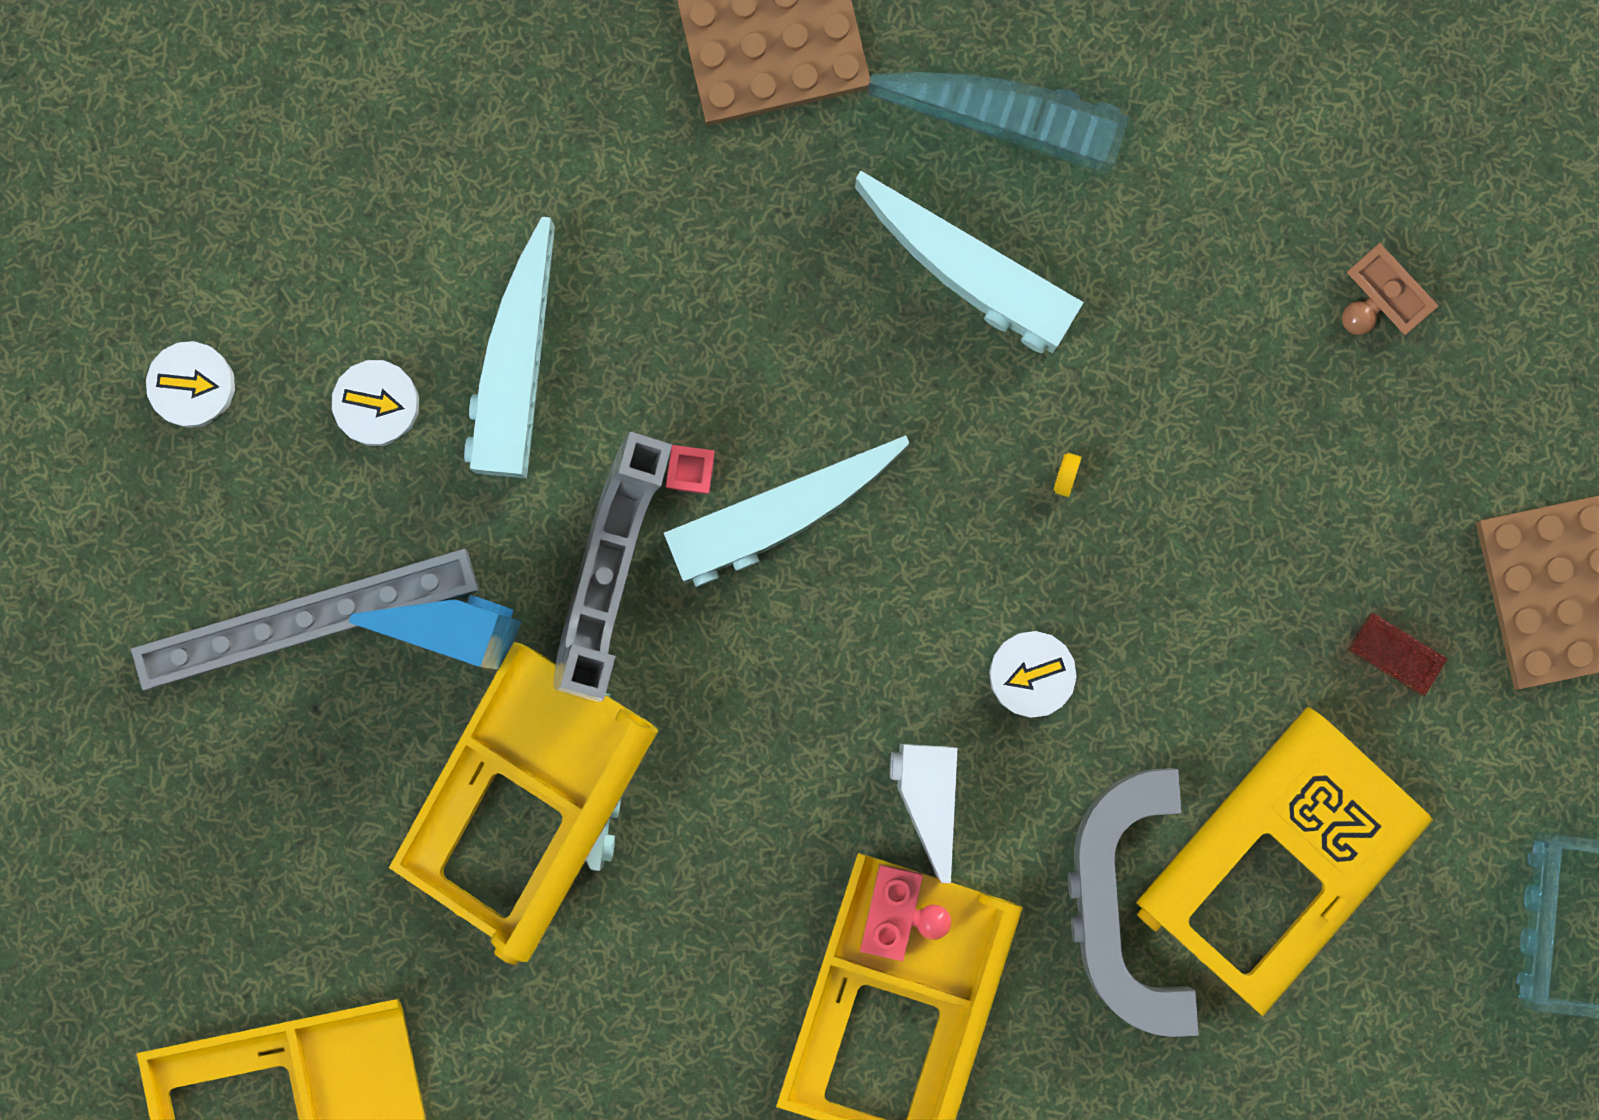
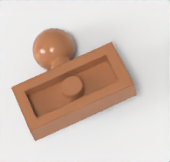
(1389, 290)

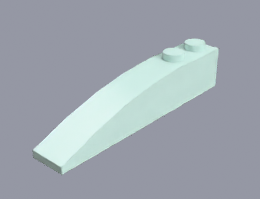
(975, 271)
(511, 366)
(764, 521)

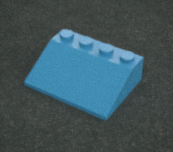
(468, 631)

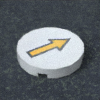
(190, 384)
(375, 402)
(1032, 674)

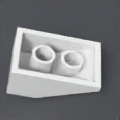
(928, 790)

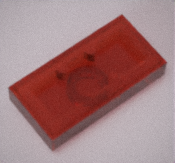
(1397, 654)

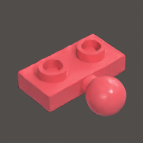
(894, 913)

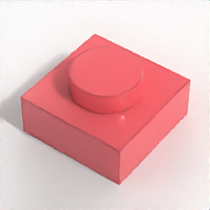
(690, 469)

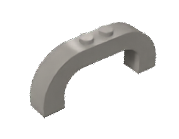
(583, 656)
(1097, 928)

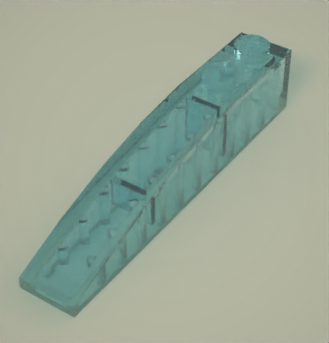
(1013, 112)

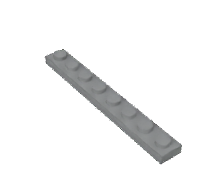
(300, 620)

